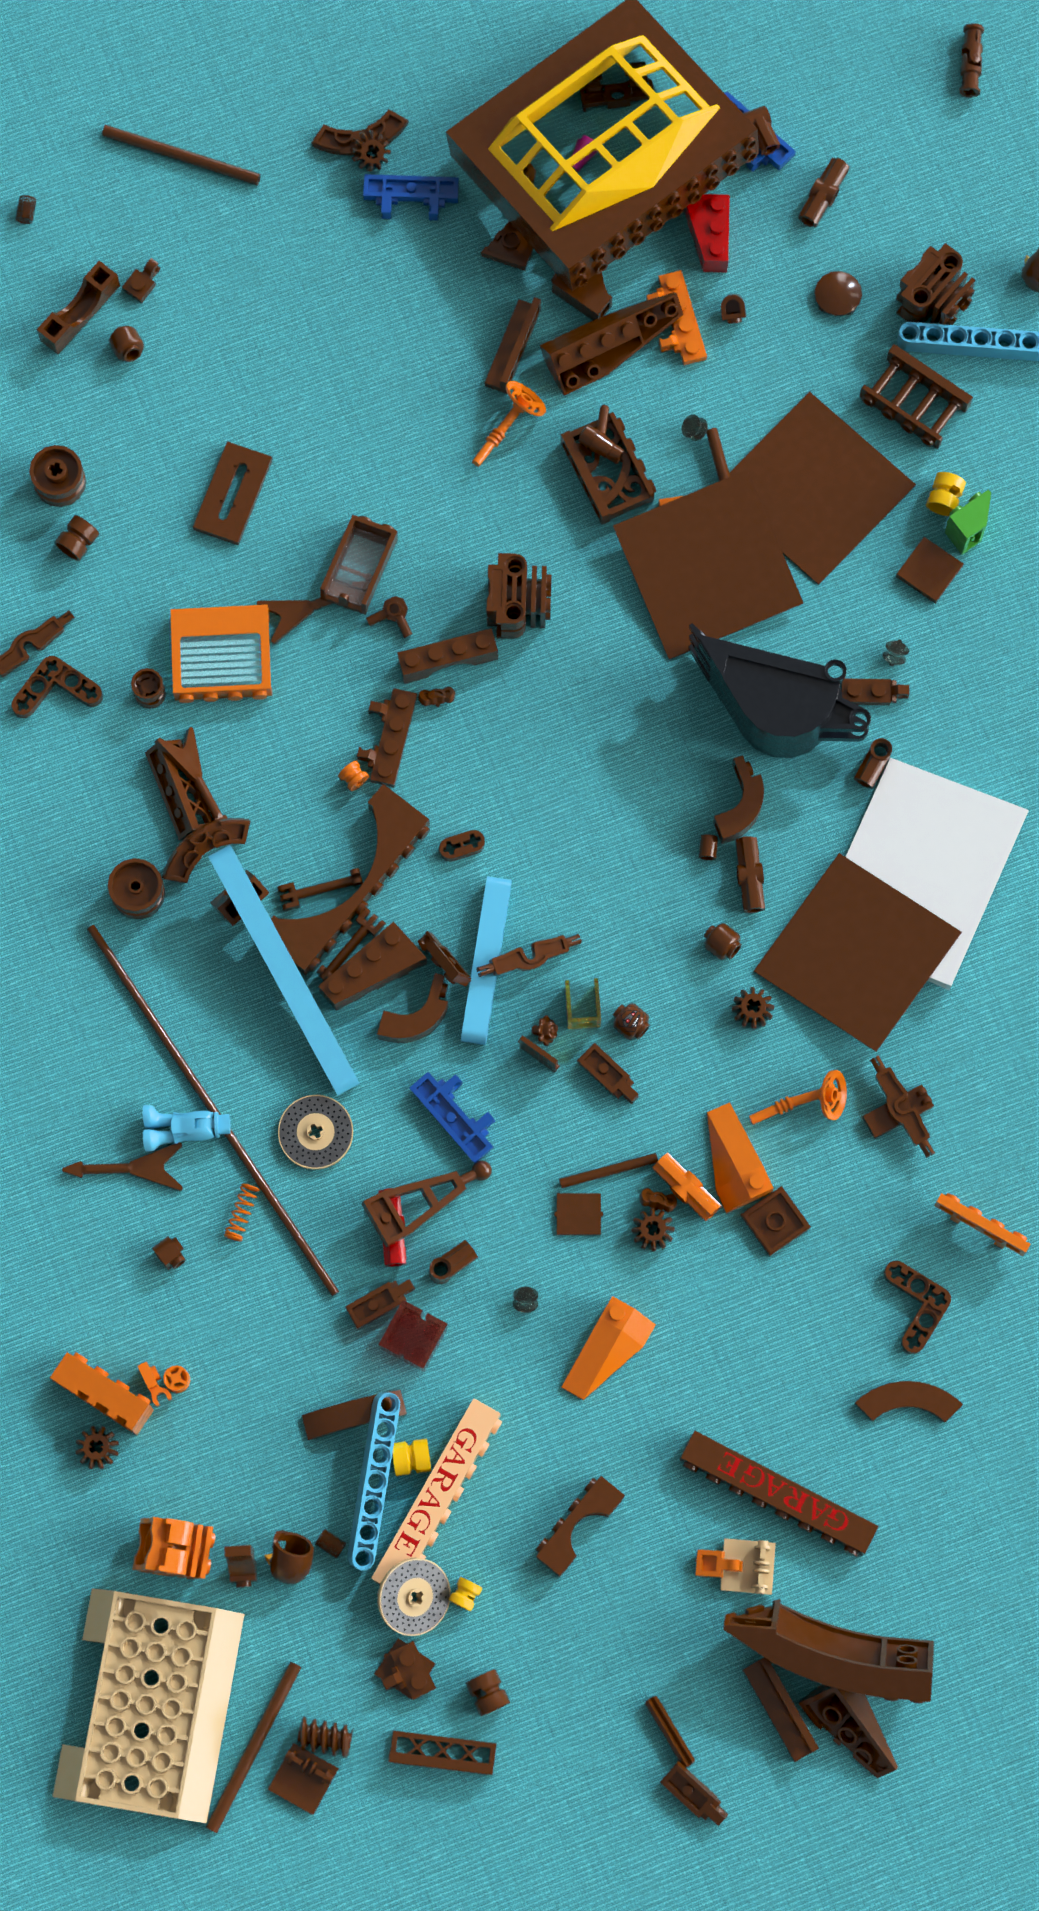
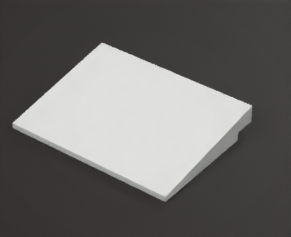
(937, 848)

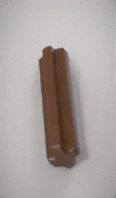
(669, 1731)

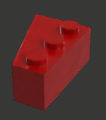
(710, 230)

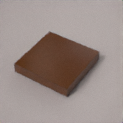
(929, 570)
(775, 1221)

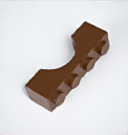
(63, 326)
(465, 649)
(600, 1500)

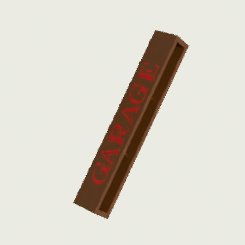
(778, 1493)

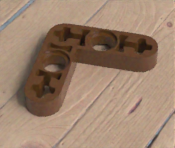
(58, 678)
(928, 1306)

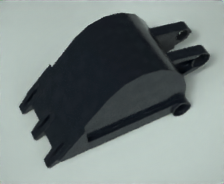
(778, 700)

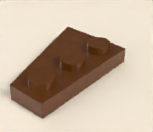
(509, 248)

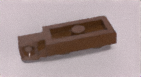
(873, 691)
(444, 959)
(608, 1073)
(378, 1302)
(693, 1794)

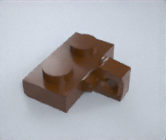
(409, 1672)

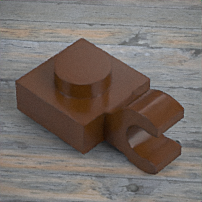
(141, 283)

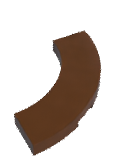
(340, 141)
(200, 842)
(908, 1394)

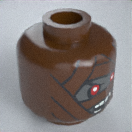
(631, 1021)

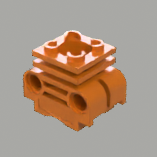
(174, 1548)

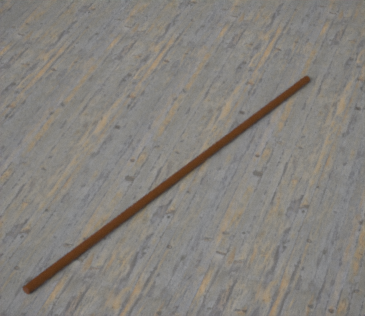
(331, 1287)

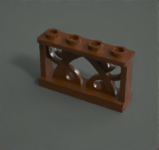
(601, 499)

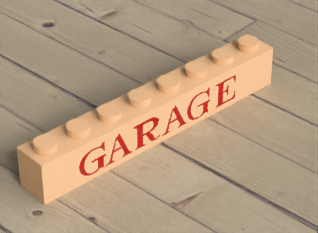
(442, 1487)

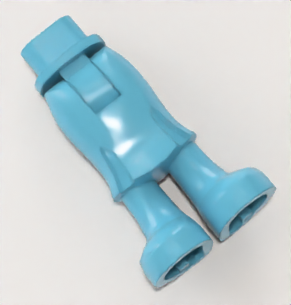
(184, 1127)

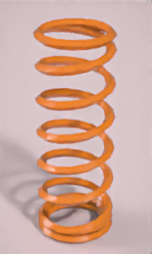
(234, 1236)

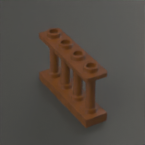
(918, 373)

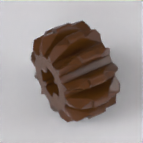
(378, 152)
(755, 1000)
(662, 1228)
(95, 1456)

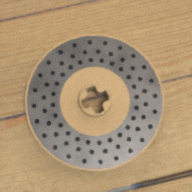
(308, 1150)
(396, 1601)

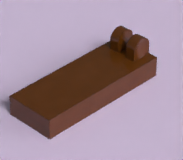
(881, 1122)

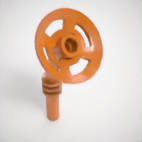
(524, 399)
(825, 1094)

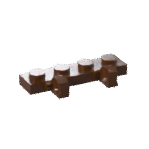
(388, 755)

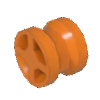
(353, 776)
(172, 1377)

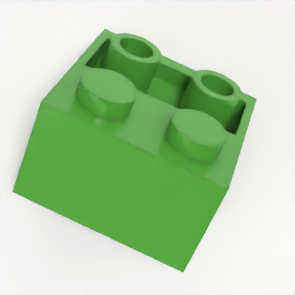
(968, 523)

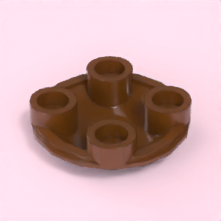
(838, 293)

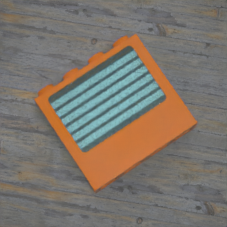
(221, 653)

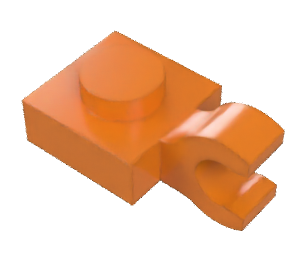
(151, 1377)
(712, 1564)

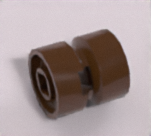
(78, 536)
(148, 688)
(487, 1692)

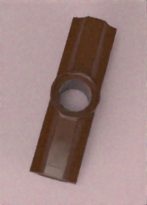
(824, 192)
(750, 874)

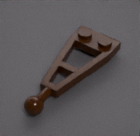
(386, 1218)

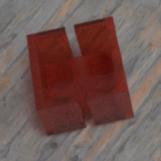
(413, 1336)

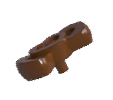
(437, 696)
(658, 1200)

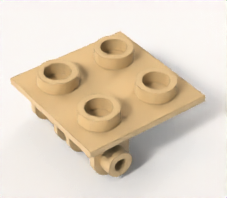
(757, 1566)

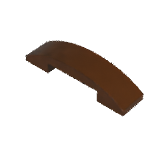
(345, 1415)

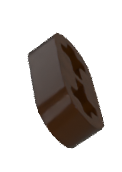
(460, 840)

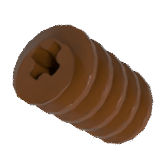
(324, 1737)

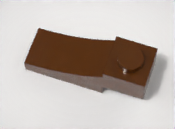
(241, 1565)

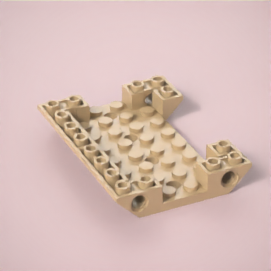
(182, 1709)

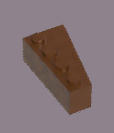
(371, 968)

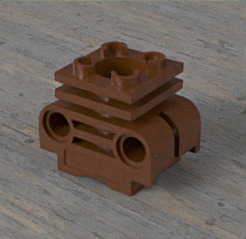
(935, 288)
(515, 596)

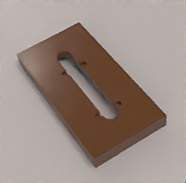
(234, 525)

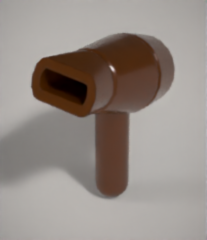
(598, 442)

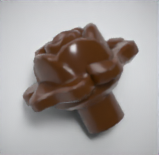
(545, 1030)

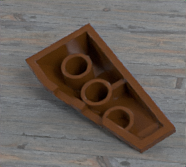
(852, 1724)

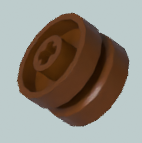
(57, 475)
(150, 886)

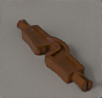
(39, 638)
(517, 959)
(909, 1118)

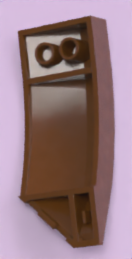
(836, 1655)

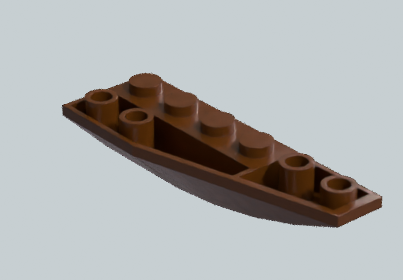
(607, 342)

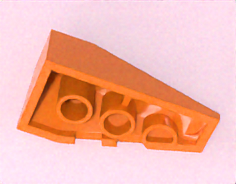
(736, 1166)
(613, 1342)

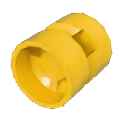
(945, 493)
(411, 1457)

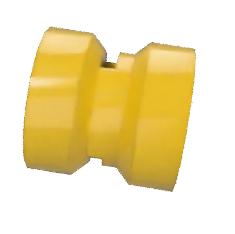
(465, 1594)

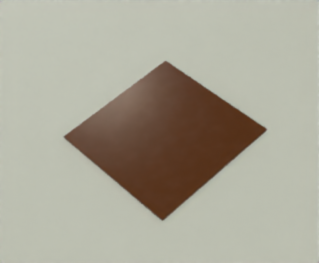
(821, 486)
(708, 563)
(857, 952)

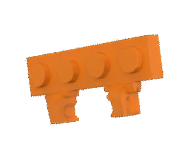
(686, 333)
(992, 1228)

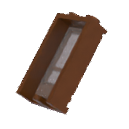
(359, 564)

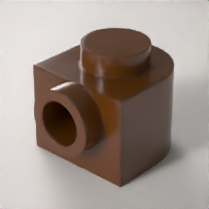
(733, 308)
(169, 1252)

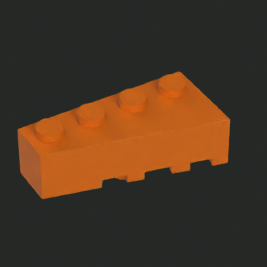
(102, 1393)

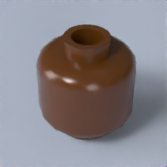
(126, 343)
(722, 941)

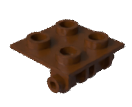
(303, 1779)

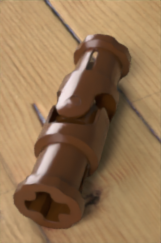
(971, 60)

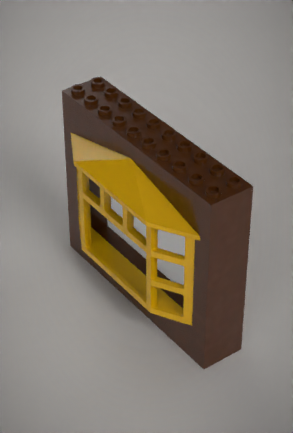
(637, 191)

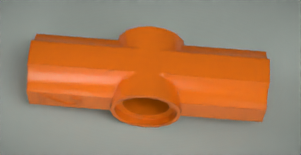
(686, 1187)

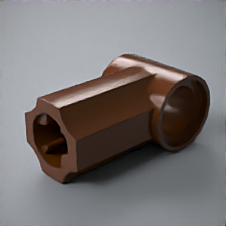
(766, 136)
(872, 764)
(454, 1261)

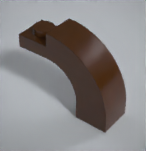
(740, 819)
(415, 1026)

